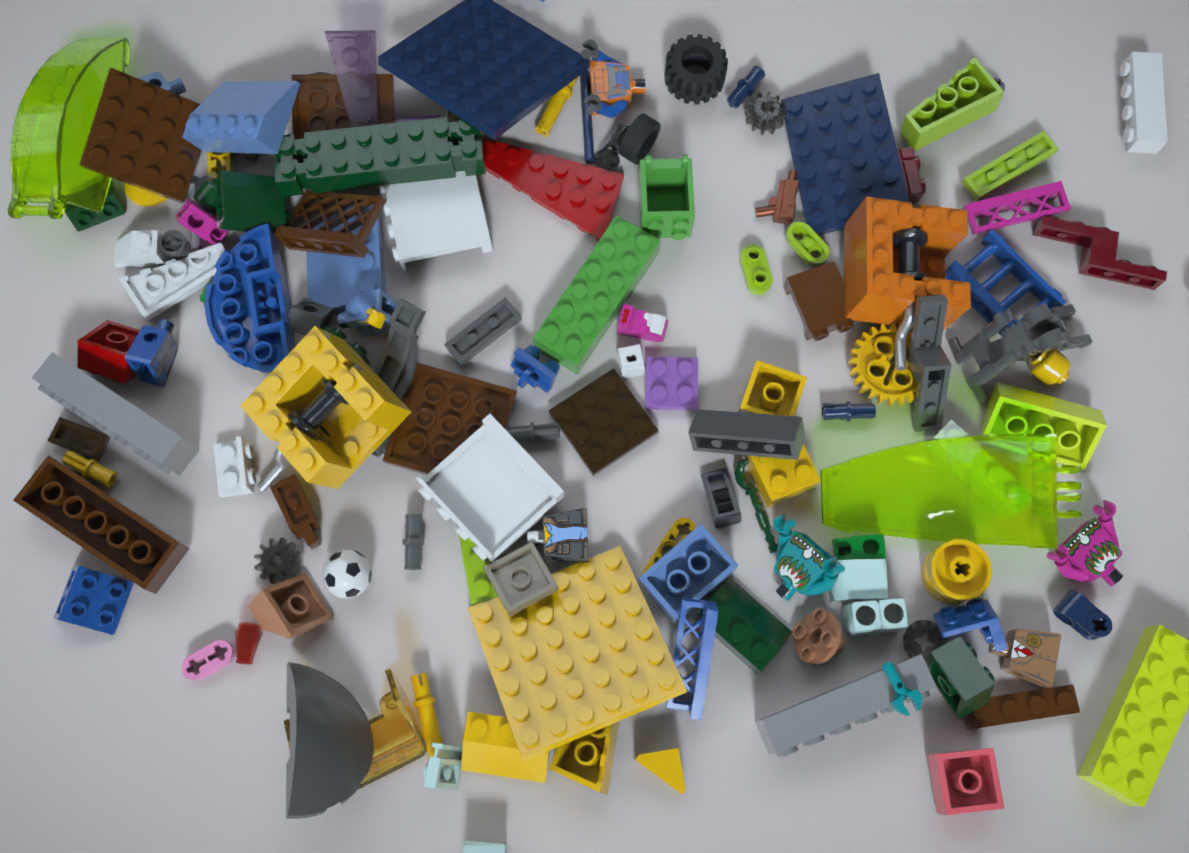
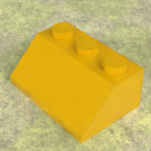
(492, 750)

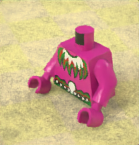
(1091, 549)

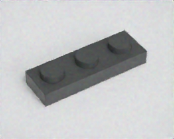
(483, 331)

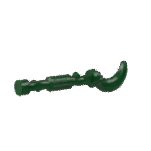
(760, 514)

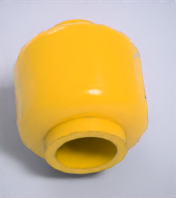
(1050, 367)

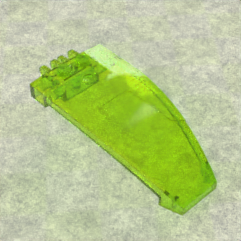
(954, 488)

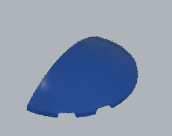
(251, 302)

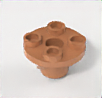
(818, 637)

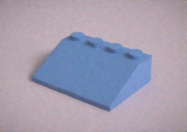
(243, 117)
(340, 277)

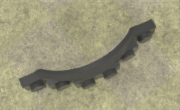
(401, 348)

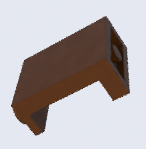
(820, 300)

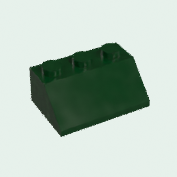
(747, 626)

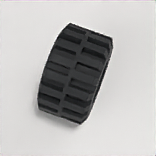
(695, 52)

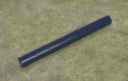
(586, 119)

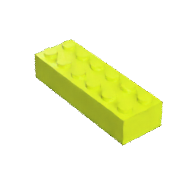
(1141, 718)

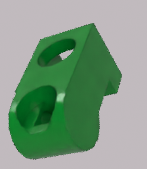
(859, 547)

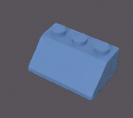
(688, 571)

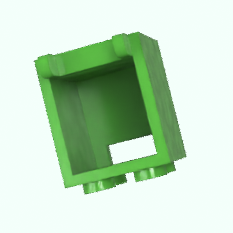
(666, 197)

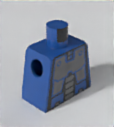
(153, 353)

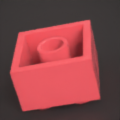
(965, 781)

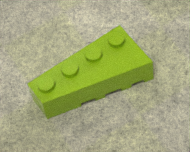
(957, 103)

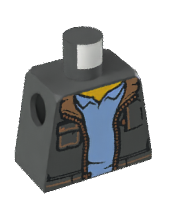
(563, 536)

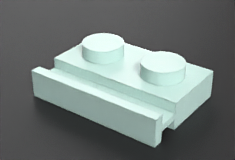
(443, 768)

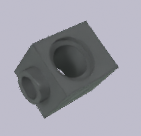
(309, 314)

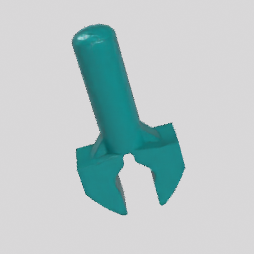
(901, 691)

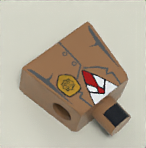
(1030, 656)

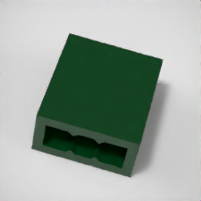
(248, 202)

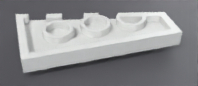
(167, 285)

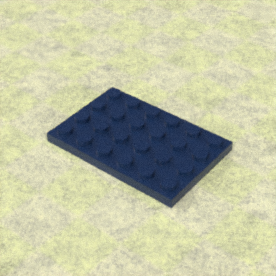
(843, 150)

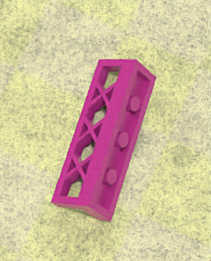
(1014, 202)

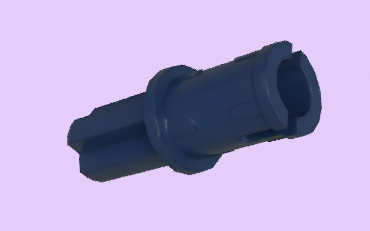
(745, 87)
(848, 411)

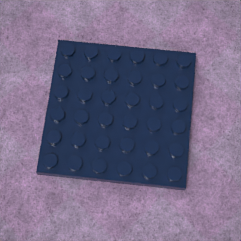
(484, 64)

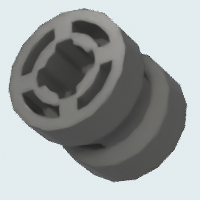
(171, 242)

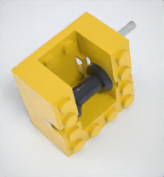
(326, 386)

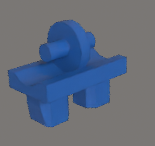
(532, 371)

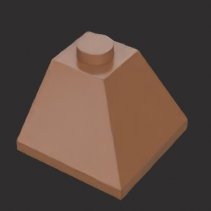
(290, 607)

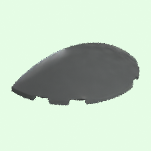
(327, 743)

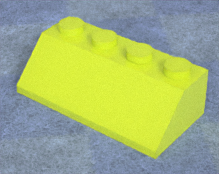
(1028, 412)

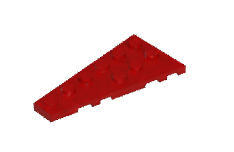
(562, 186)

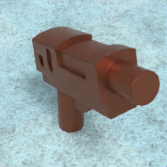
(784, 205)

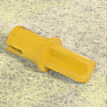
(90, 468)

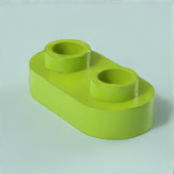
(809, 244)
(755, 268)

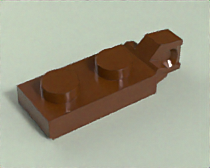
(297, 510)

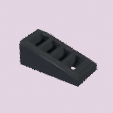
(724, 514)

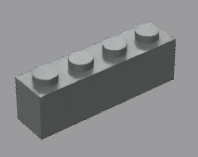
(747, 434)

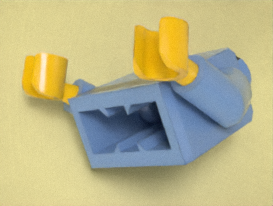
(368, 313)

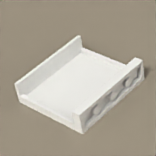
(435, 217)
(491, 490)

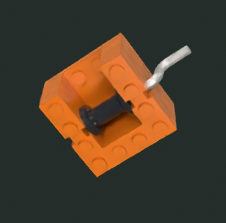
(898, 256)

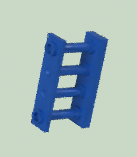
(1030, 280)

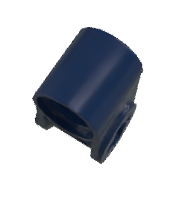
(1080, 613)

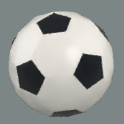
(347, 574)

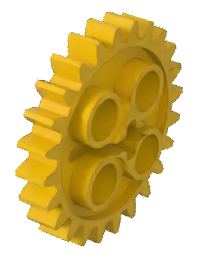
(868, 356)

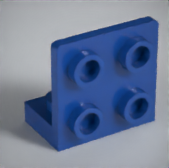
(93, 600)
(972, 616)

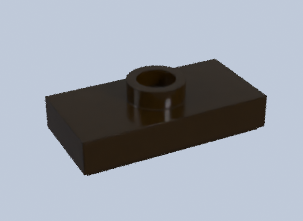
(79, 439)

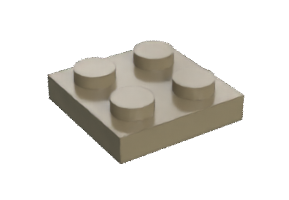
(521, 579)

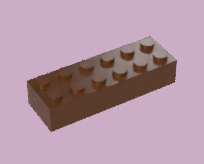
(101, 524)

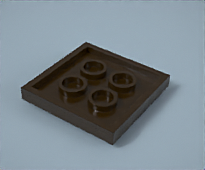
(603, 422)

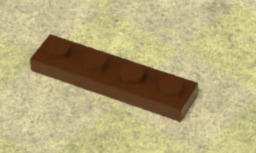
(1024, 707)

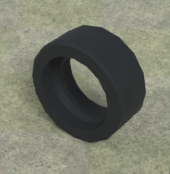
(639, 138)

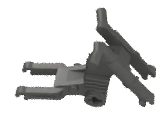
(1038, 332)

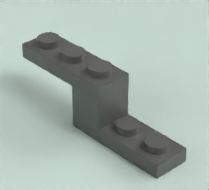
(929, 362)

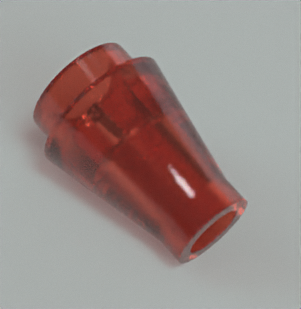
(247, 641)

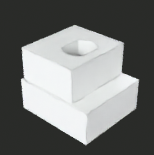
(634, 368)

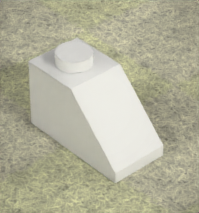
(139, 250)

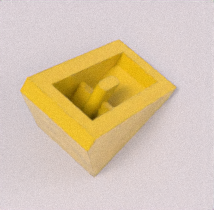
(666, 766)

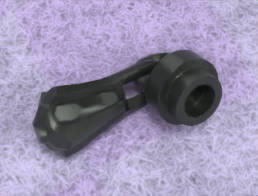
(609, 158)

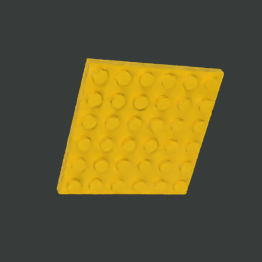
(577, 655)

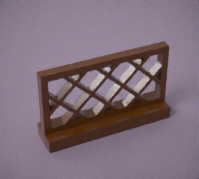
(325, 239)

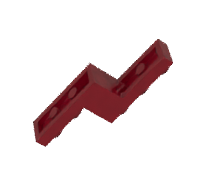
(1099, 252)

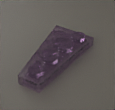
(356, 69)

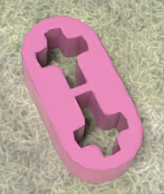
(205, 655)

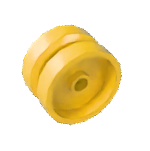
(972, 569)

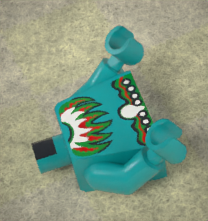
(802, 562)

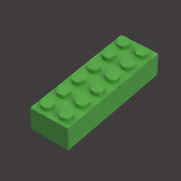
(596, 294)

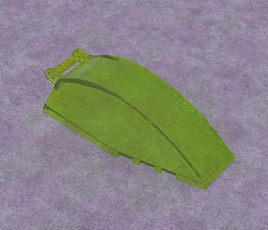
(54, 130)

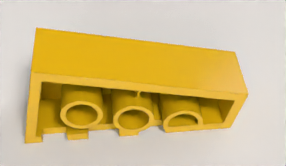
(588, 758)

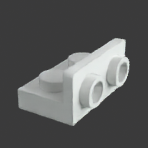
(234, 467)

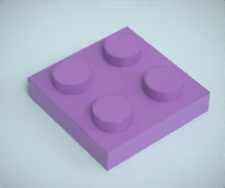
(671, 383)

